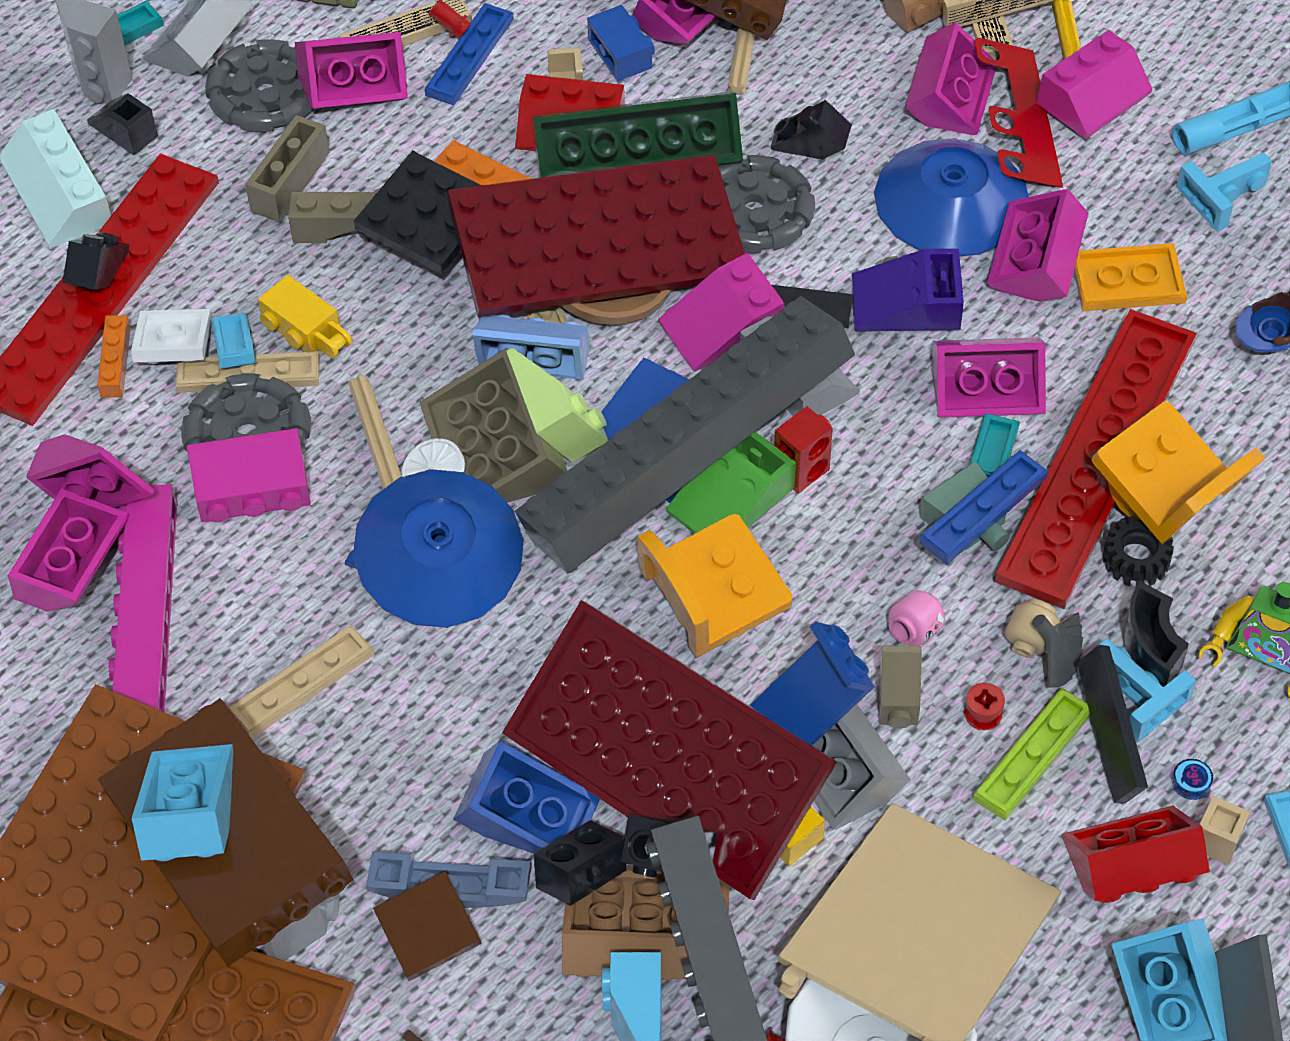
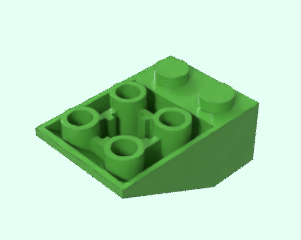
(740, 483)

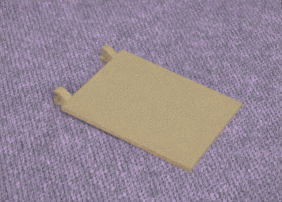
(918, 928)

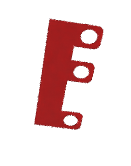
(1029, 119)

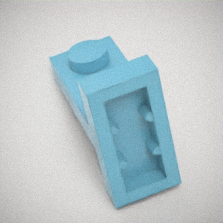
(1215, 195)
(1145, 691)

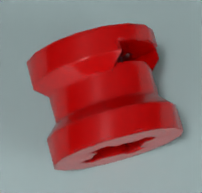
(975, 710)

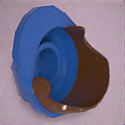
(1266, 324)

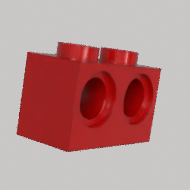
(808, 442)

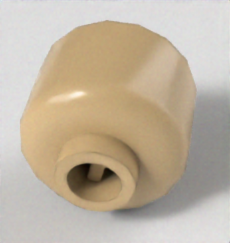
(1021, 632)

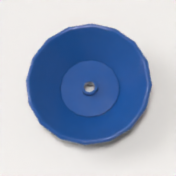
(947, 195)
(431, 579)

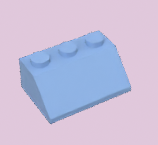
(552, 346)

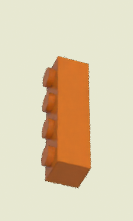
(114, 356)

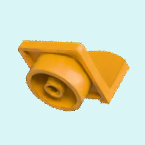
(1167, 471)
(715, 582)

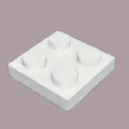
(171, 336)

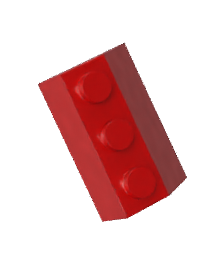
(557, 94)
(1137, 853)

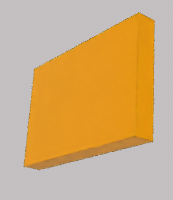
(1129, 277)

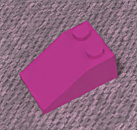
(717, 310)
(86, 471)

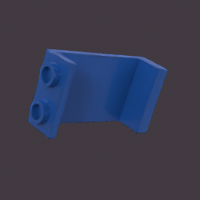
(817, 686)

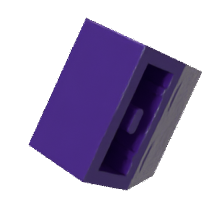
(910, 293)

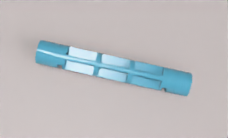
(1232, 120)

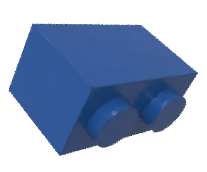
(620, 42)

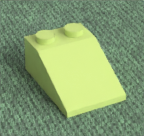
(557, 412)

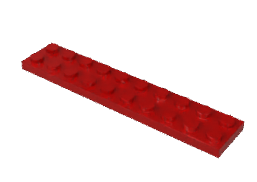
(74, 316)
(1076, 497)

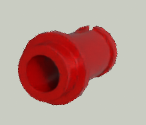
(449, 18)

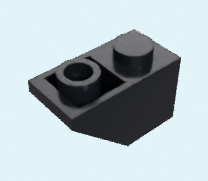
(126, 123)
(813, 132)
(94, 260)

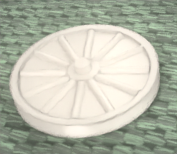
(436, 455)

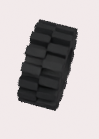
(1130, 567)

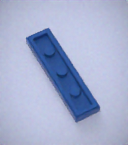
(469, 54)
(983, 507)

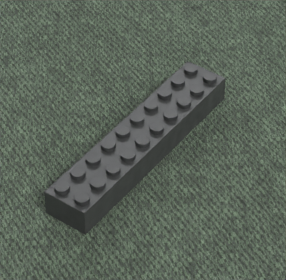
(684, 433)

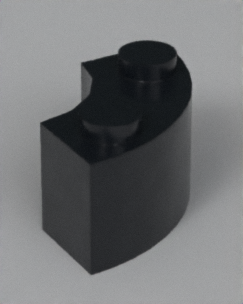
(1151, 636)

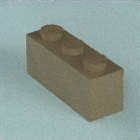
(287, 167)

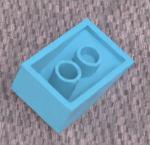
(184, 803)
(1173, 983)
(634, 995)

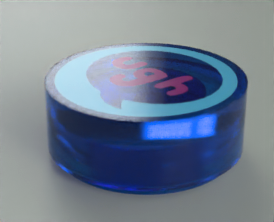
(1192, 779)

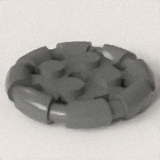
(252, 68)
(757, 186)
(244, 409)

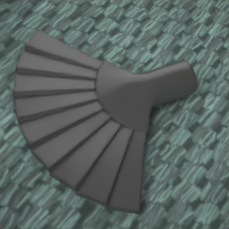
(1062, 647)

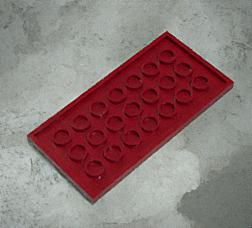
(593, 234)
(668, 744)

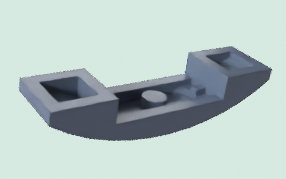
(476, 885)

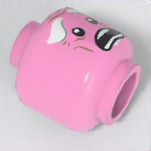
(916, 618)

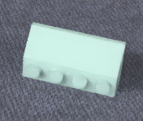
(54, 180)

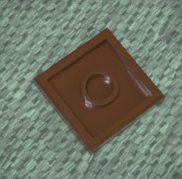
(427, 926)

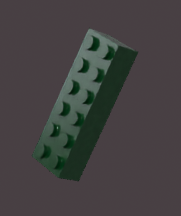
(638, 134)

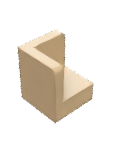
(565, 63)
(1222, 828)

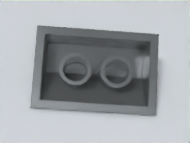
(1249, 991)

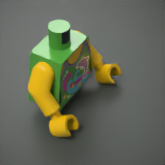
(1256, 628)

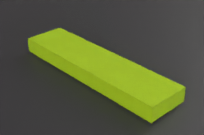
(1032, 754)

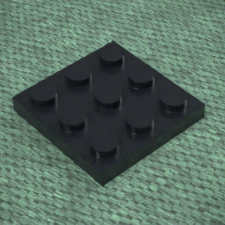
(414, 212)

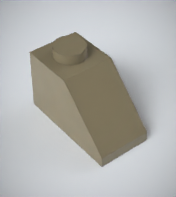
(899, 685)

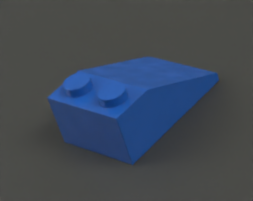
(522, 801)

